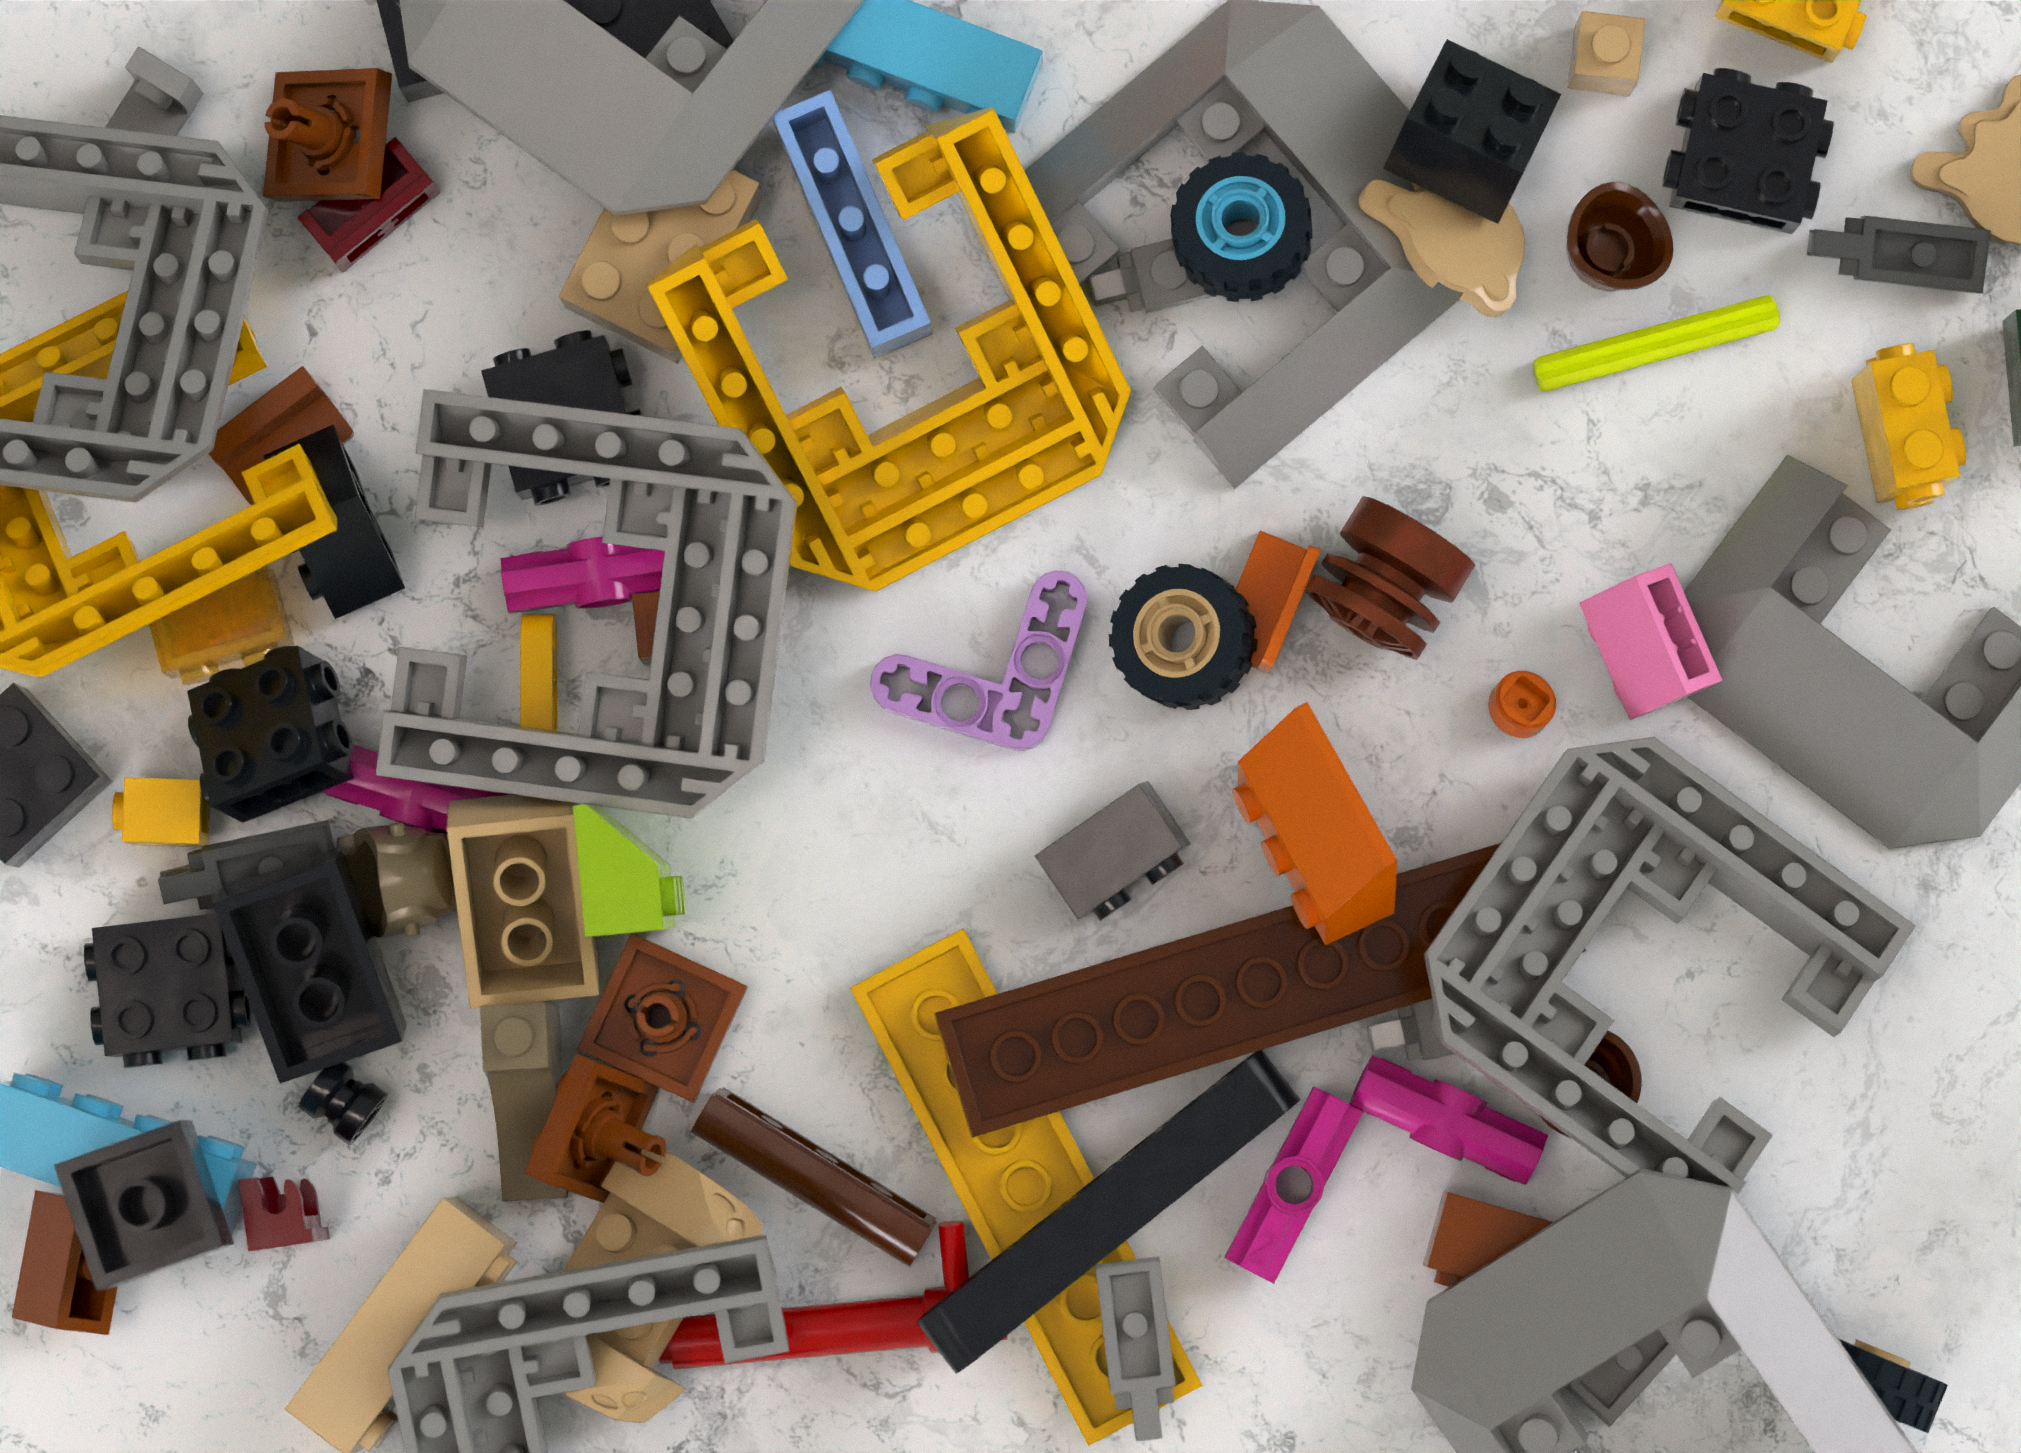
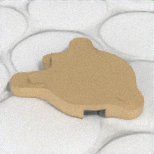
(1988, 173)
(1452, 243)

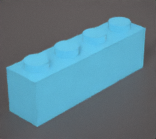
(936, 59)

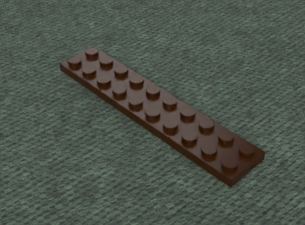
(1192, 1003)

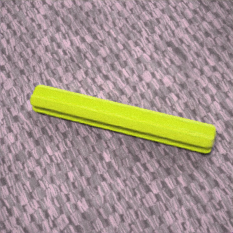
(1656, 343)

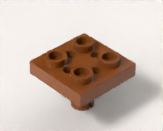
(317, 133)
(662, 1017)
(592, 1126)

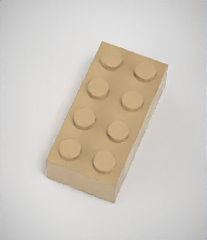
(350, 1389)

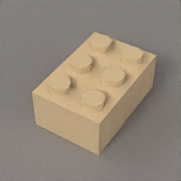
(636, 247)
(520, 900)

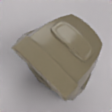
(400, 876)

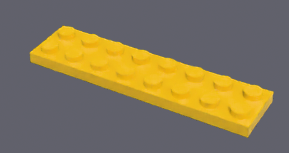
(1003, 1176)

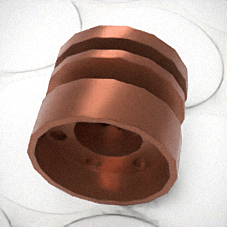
(1391, 575)

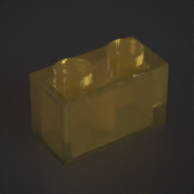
(223, 627)

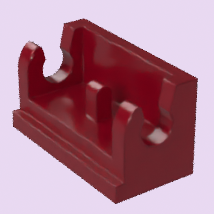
(356, 226)
(280, 1218)

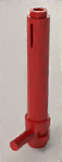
(835, 1326)

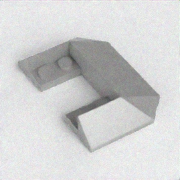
(1823, 710)

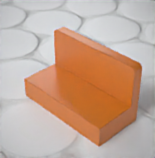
(1273, 588)

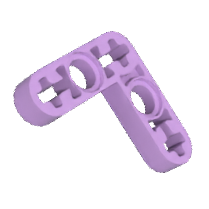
(994, 697)

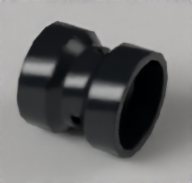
(343, 1101)

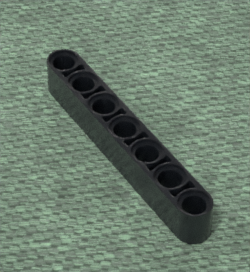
(1107, 1211)

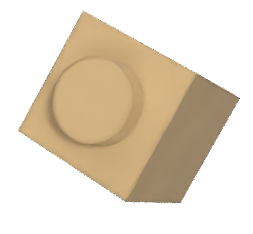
(1606, 53)

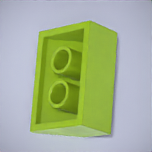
(622, 878)

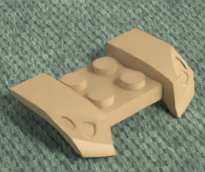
(639, 1219)

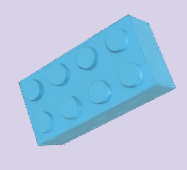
(48, 1129)

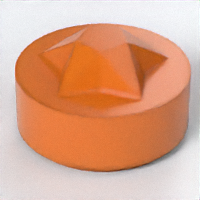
(1522, 704)

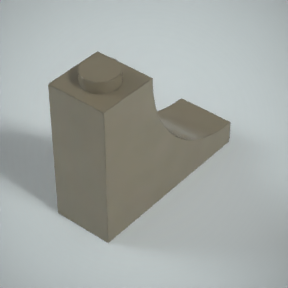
(523, 1074)

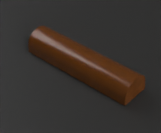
(814, 1175)

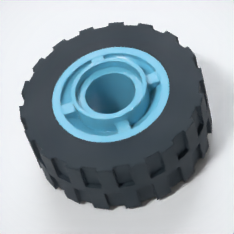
(1236, 190)

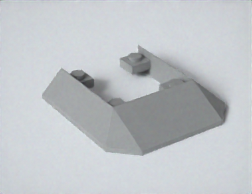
(602, 115)
(1336, 121)
(193, 240)
(710, 686)
(1663, 830)
(1609, 1275)
(492, 1349)

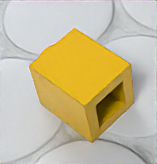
(162, 812)

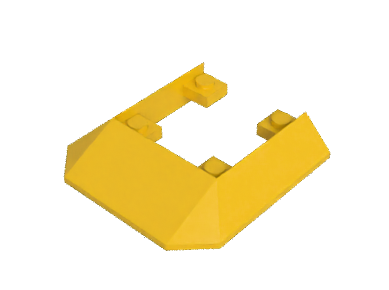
(962, 463)
(71, 605)

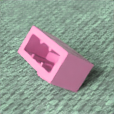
(1650, 641)

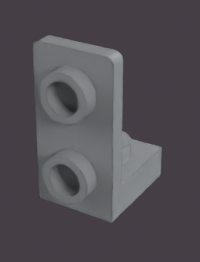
(158, 98)

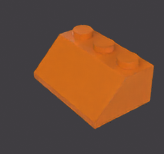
(1316, 828)

